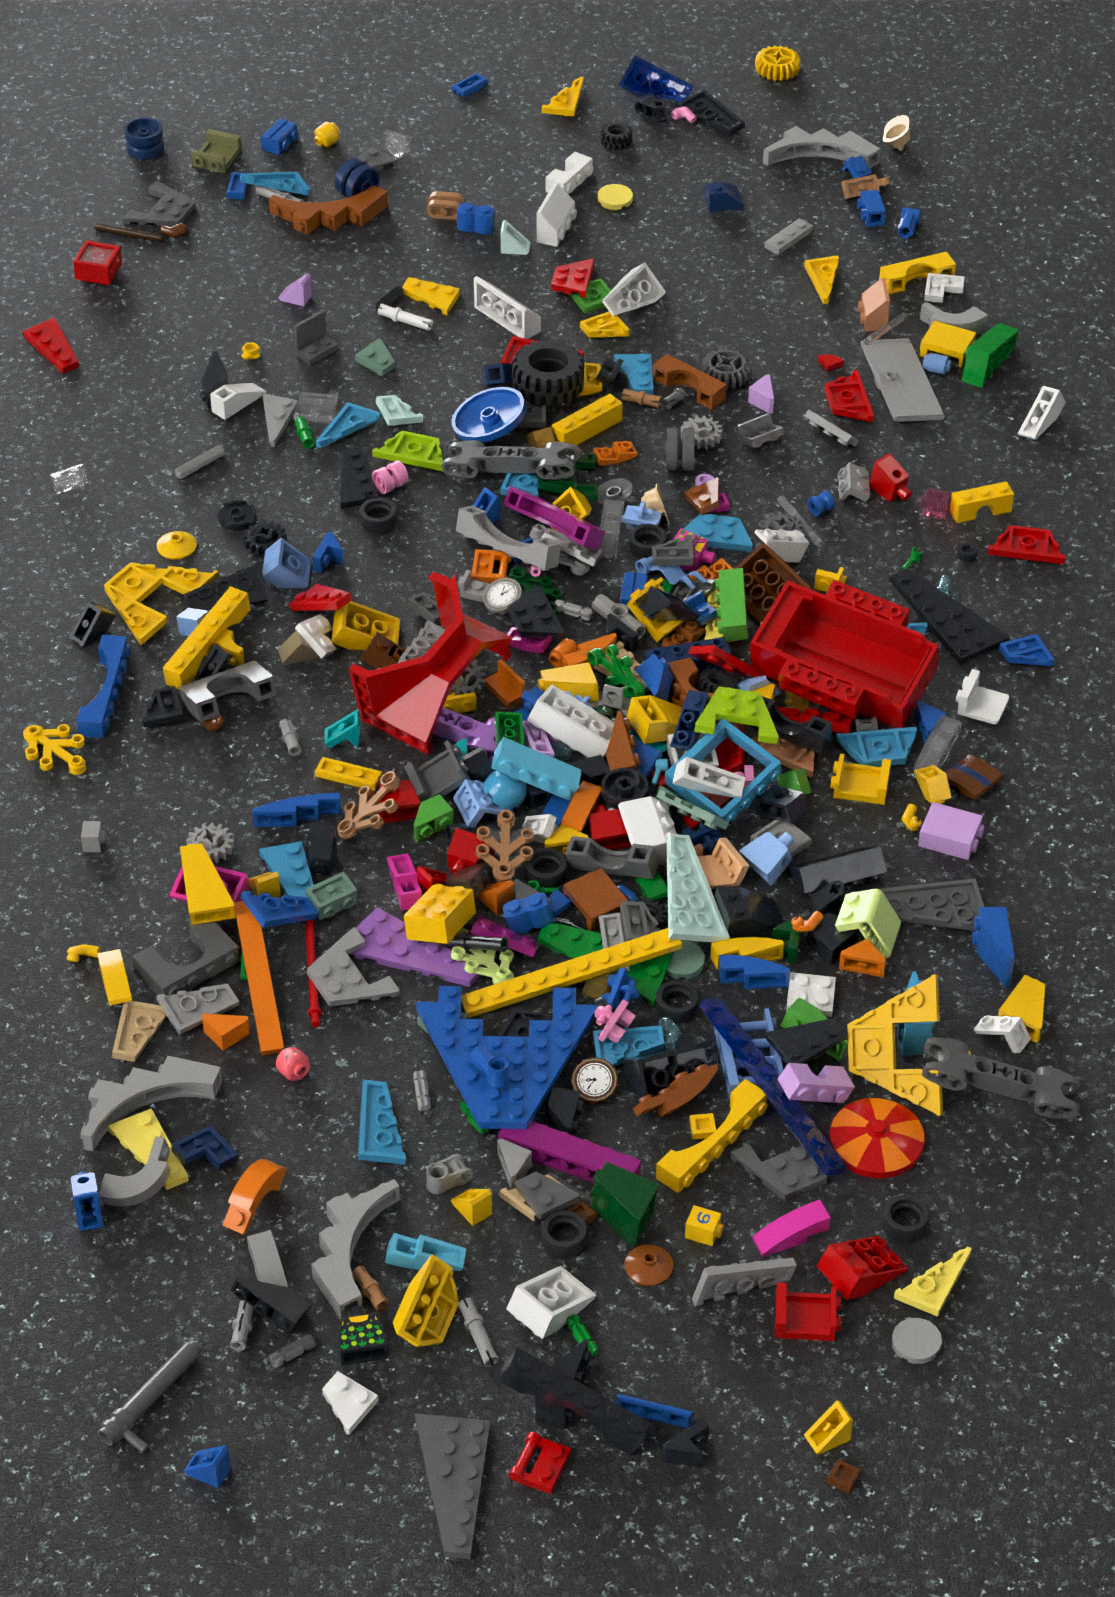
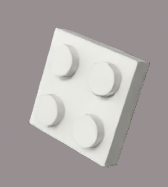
(814, 989)

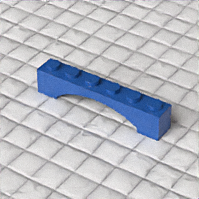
(95, 717)

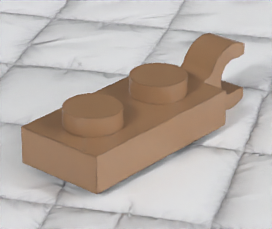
(852, 187)

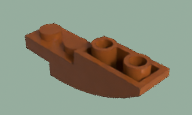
(679, 1093)

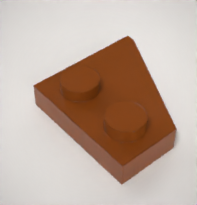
(705, 496)

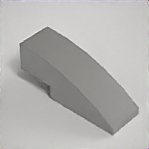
(266, 1258)

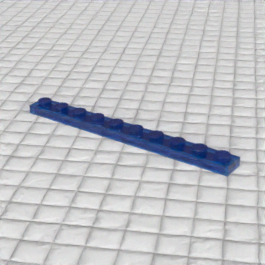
(767, 1079)

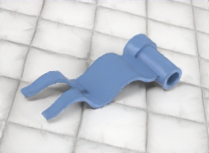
(672, 572)

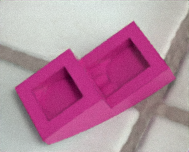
(532, 644)

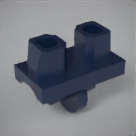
(704, 835)

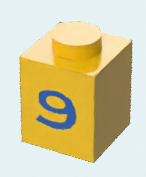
(703, 1225)

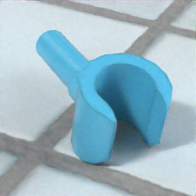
(661, 766)

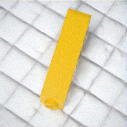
(205, 891)

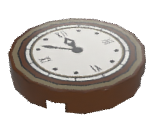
(595, 1080)

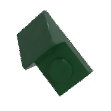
(790, 938)

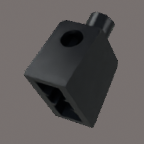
(828, 940)

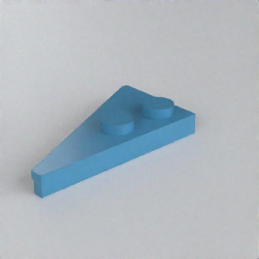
(282, 181)
(346, 422)

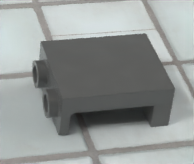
(439, 774)

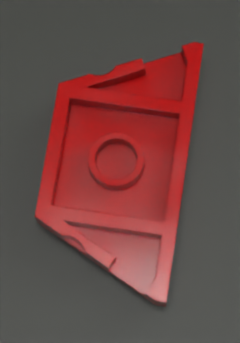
(573, 277)
(849, 398)
(1027, 544)

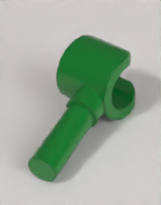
(914, 557)
(535, 885)

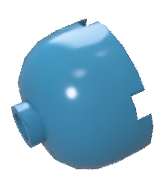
(505, 790)

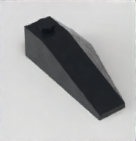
(658, 1070)

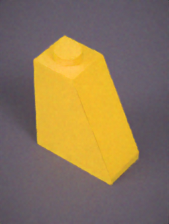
(573, 678)
(1028, 1003)

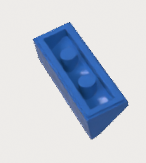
(656, 1411)

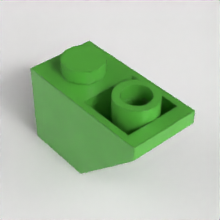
(432, 817)

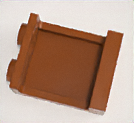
(594, 896)

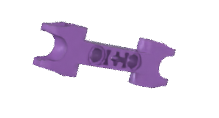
(458, 726)

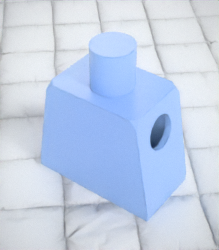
(768, 855)

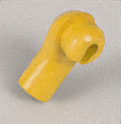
(909, 820)

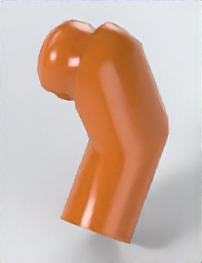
(807, 925)

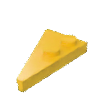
(566, 100)
(822, 275)

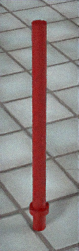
(314, 1011)

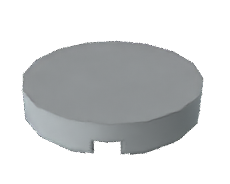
(916, 1340)

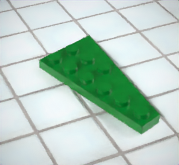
(579, 942)

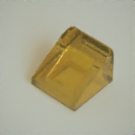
(596, 986)

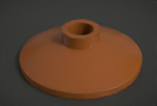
(648, 1272)

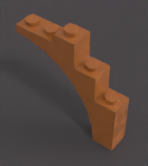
(332, 214)

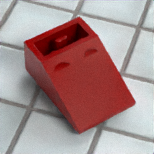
(860, 1266)

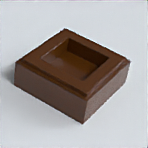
(843, 1476)

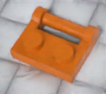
(484, 565)

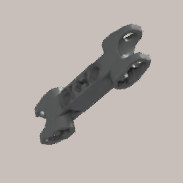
(500, 459)
(1040, 1087)

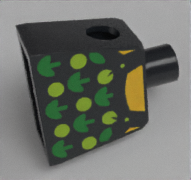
(361, 1338)

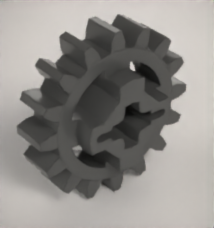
(781, 521)
(472, 674)

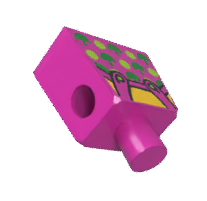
(700, 550)

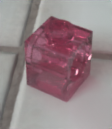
(935, 503)

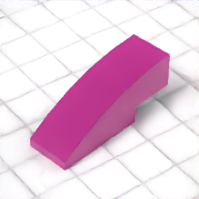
(404, 880)
(792, 1228)

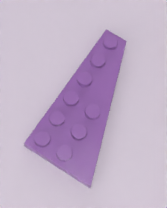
(388, 945)

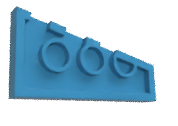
(291, 866)

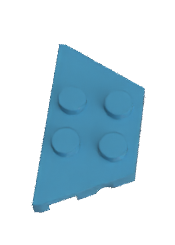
(721, 532)
(874, 746)

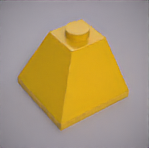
(574, 503)

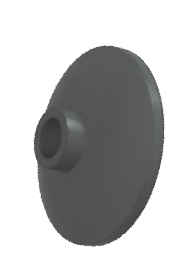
(614, 490)

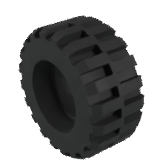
(548, 373)

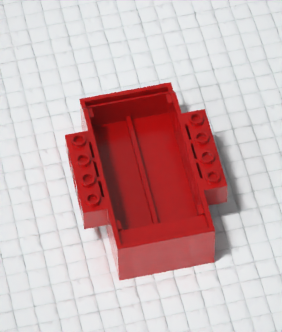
(845, 652)

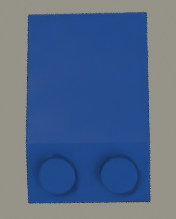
(994, 942)

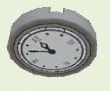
(501, 594)

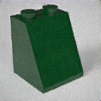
(624, 1200)

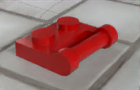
(547, 1467)

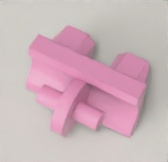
(606, 1016)

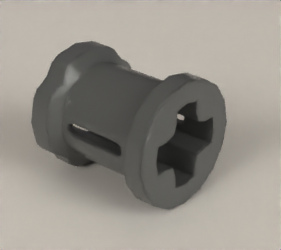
(865, 725)

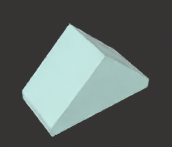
(513, 241)

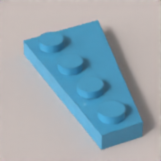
(378, 1126)

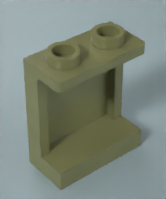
(218, 151)

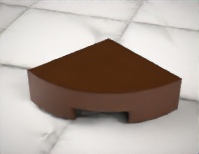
(584, 1211)

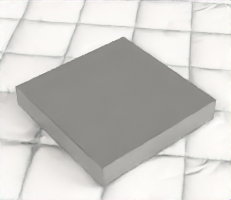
(778, 828)

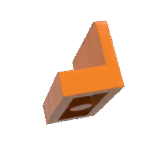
(506, 685)

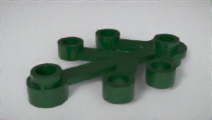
(522, 577)

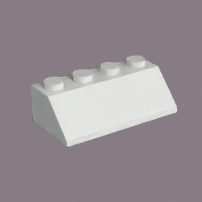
(505, 309)
(572, 722)

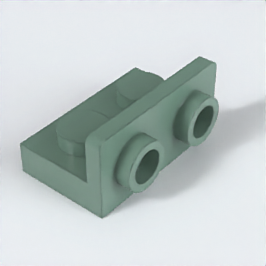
(332, 895)

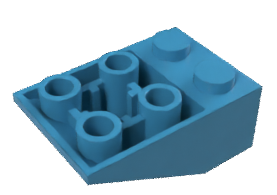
(913, 1035)

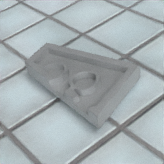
(581, 552)
(187, 1008)

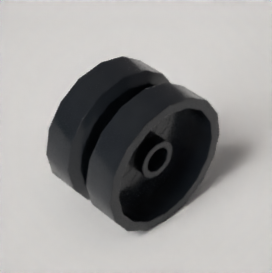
(622, 786)

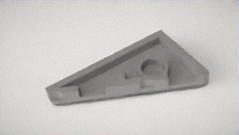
(278, 414)

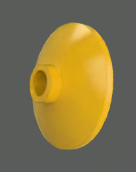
(176, 545)

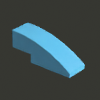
(414, 1253)

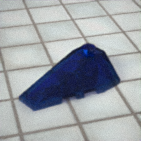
(648, 79)

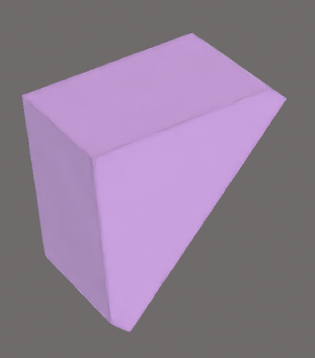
(298, 292)
(762, 394)

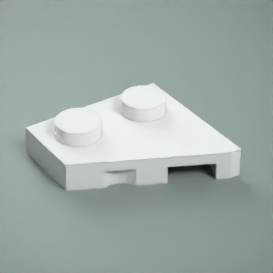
(348, 1400)

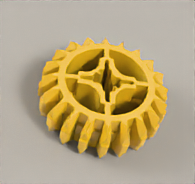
(777, 63)

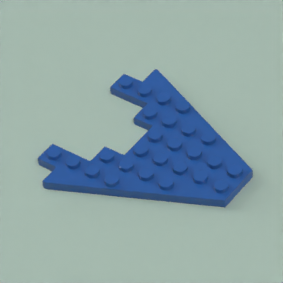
(532, 1060)

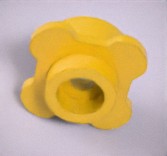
(250, 351)

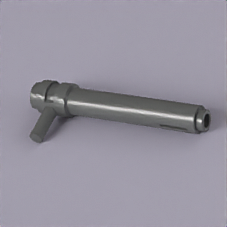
(124, 1418)

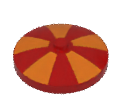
(877, 1138)

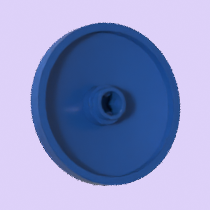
(489, 414)

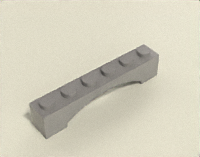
(475, 524)

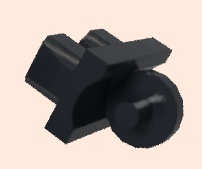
(610, 373)

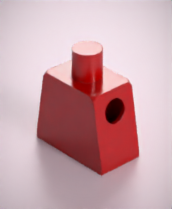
(889, 479)
(407, 803)
(608, 828)
(463, 851)

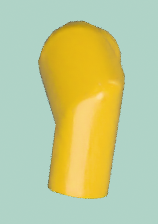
(85, 950)

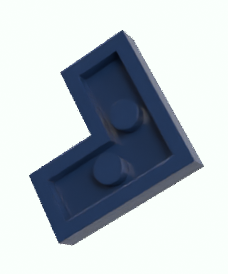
(208, 1144)

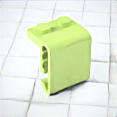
(872, 916)

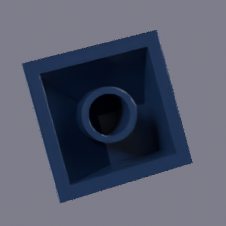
(722, 197)

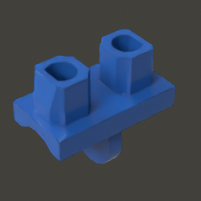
(622, 988)

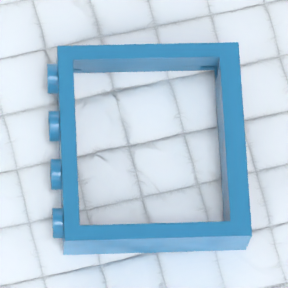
(756, 787)

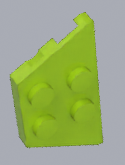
(412, 450)

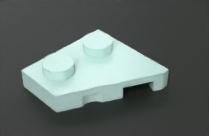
(397, 412)

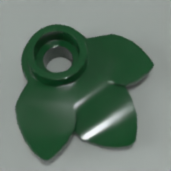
(607, 712)

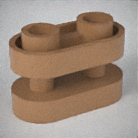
(444, 205)

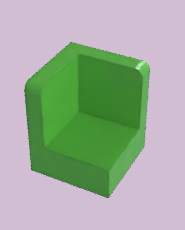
(795, 780)

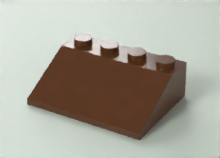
(764, 579)

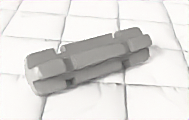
(574, 610)
(421, 1090)

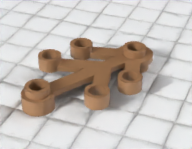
(350, 825)
(504, 849)

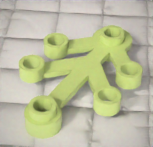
(498, 974)

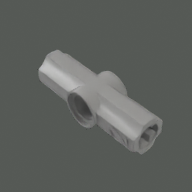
(605, 606)

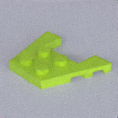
(740, 708)

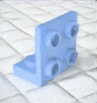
(474, 802)

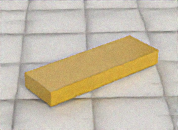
(348, 773)

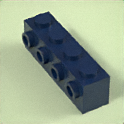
(681, 651)

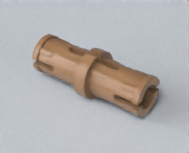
(641, 398)
(370, 1288)

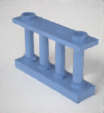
(732, 1064)

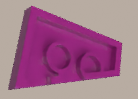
(519, 943)

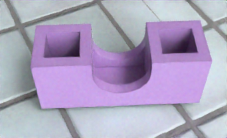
(829, 1086)

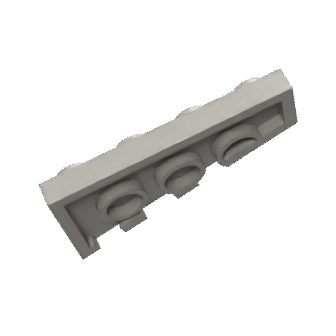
(424, 641)
(741, 1278)

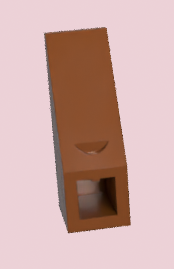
(621, 744)

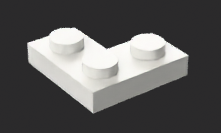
(941, 283)
(314, 632)

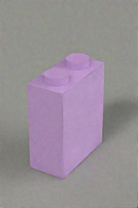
(951, 831)

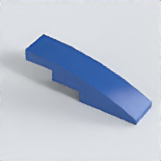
(288, 811)

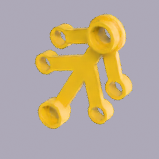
(36, 734)

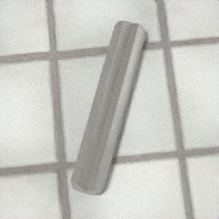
(199, 462)

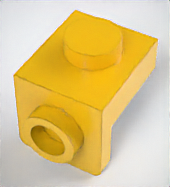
(824, 579)

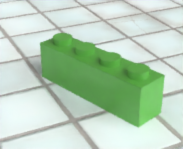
(732, 603)

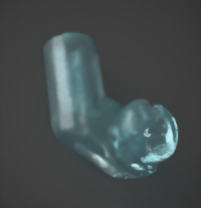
(671, 1032)

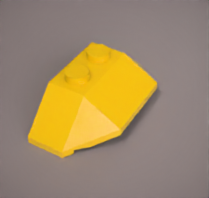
(428, 1305)

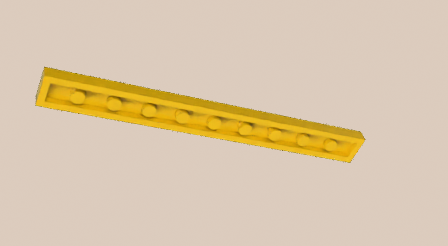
(569, 972)

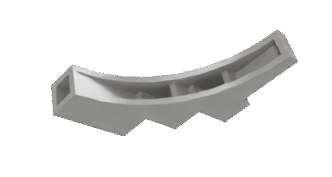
(822, 144)
(142, 1087)
(338, 1242)

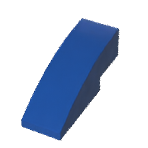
(753, 972)

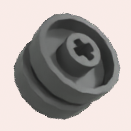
(680, 449)

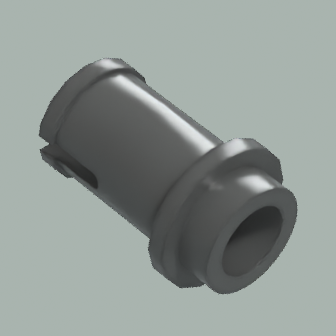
(677, 396)

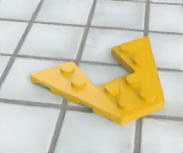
(138, 581)
(874, 1050)

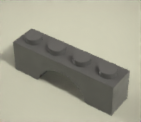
(589, 856)

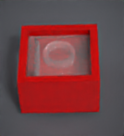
(97, 262)

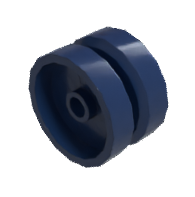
(144, 138)
(355, 177)

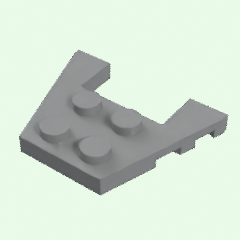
(340, 979)

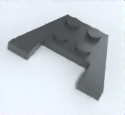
(168, 211)
(784, 1174)

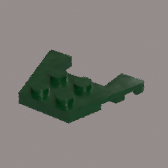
(561, 485)

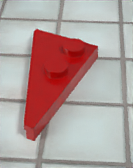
(725, 660)

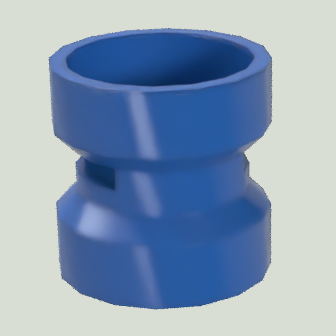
(822, 503)

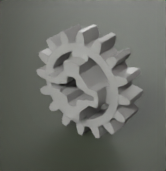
(706, 431)
(214, 839)

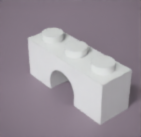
(577, 169)

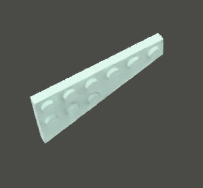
(691, 904)

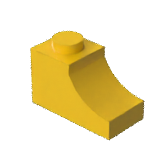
(226, 640)

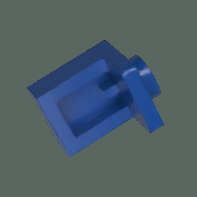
(857, 167)
(530, 698)

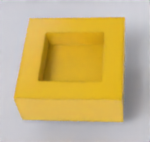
(702, 1125)

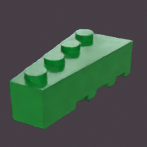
(988, 353)

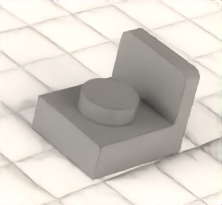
(471, 588)

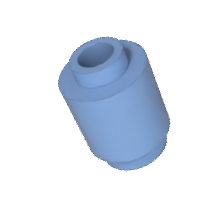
(937, 363)

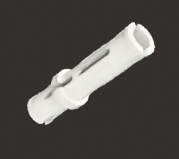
(397, 314)

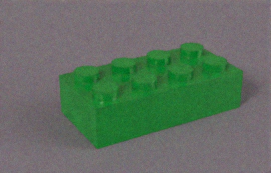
(508, 726)

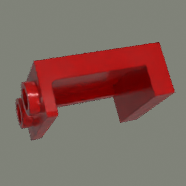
(806, 1314)

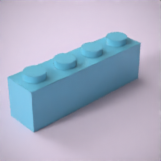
(536, 768)

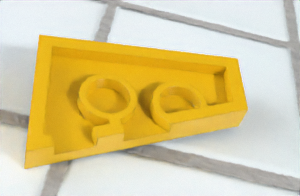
(434, 294)

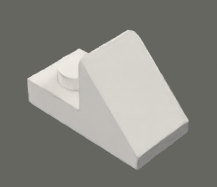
(541, 825)

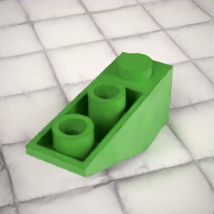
(802, 1013)

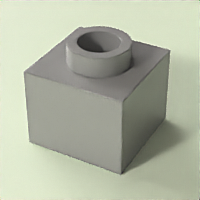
(92, 836)

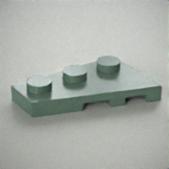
(697, 813)

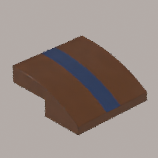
(973, 776)

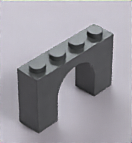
(249, 678)
(168, 979)

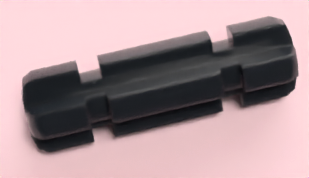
(390, 297)

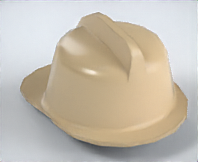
(897, 132)
(654, 500)

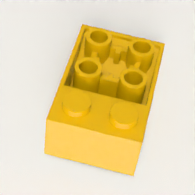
(653, 718)

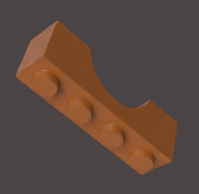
(672, 371)
(684, 678)

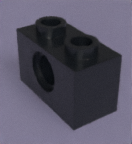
(782, 804)

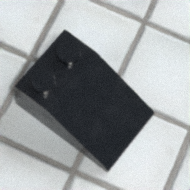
(747, 912)

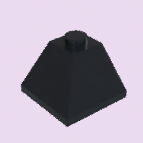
(213, 378)
(666, 607)

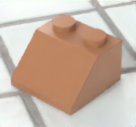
(874, 306)

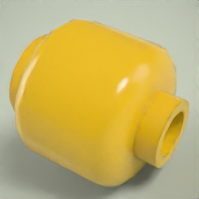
(326, 134)

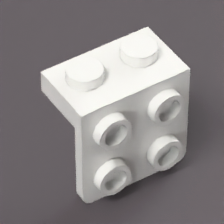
(980, 702)

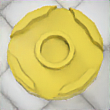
(615, 196)

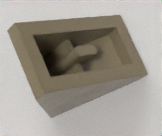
(296, 650)

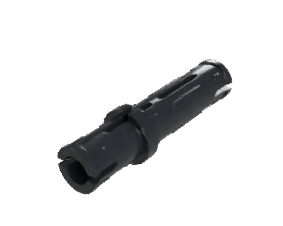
(470, 941)

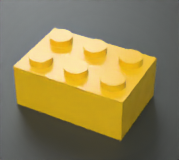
(440, 914)

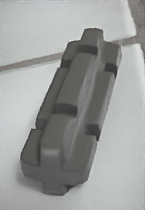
(292, 1350)

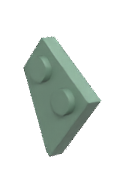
(376, 358)

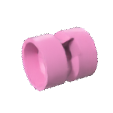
(390, 477)

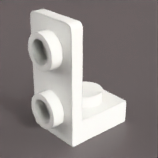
(1010, 1027)

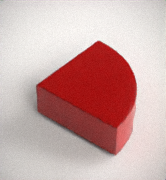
(830, 362)

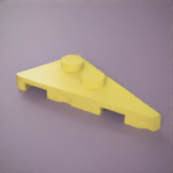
(933, 1288)

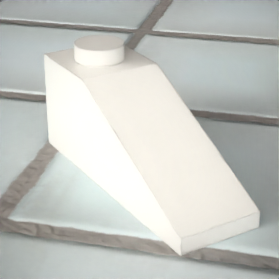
(1043, 412)
(708, 778)

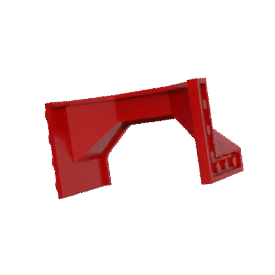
(412, 693)

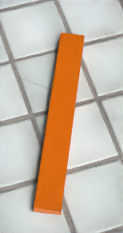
(259, 981)

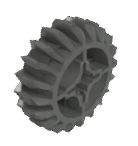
(728, 367)

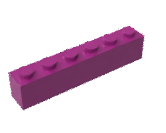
(567, 1152)

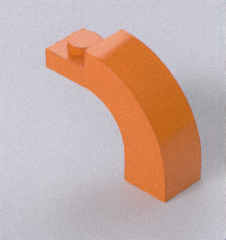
(250, 1190)

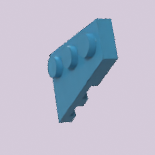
(639, 371)

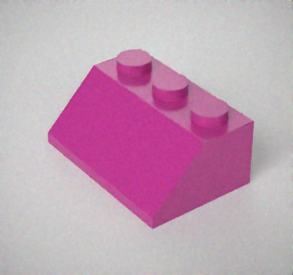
(234, 882)

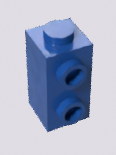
(871, 208)

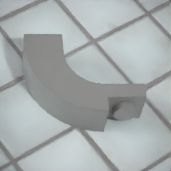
(971, 320)
(142, 1185)

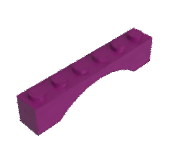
(561, 520)

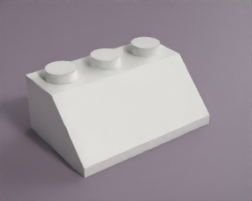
(555, 216)
(648, 823)

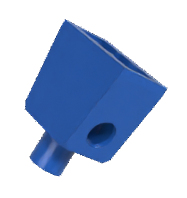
(85, 1191)

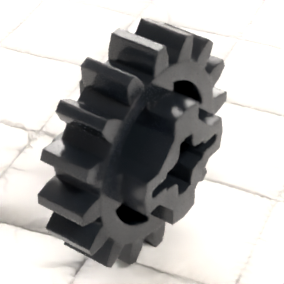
(262, 536)

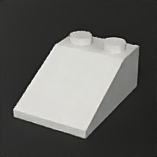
(549, 1300)

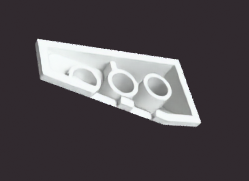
(634, 291)

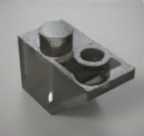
(473, 877)

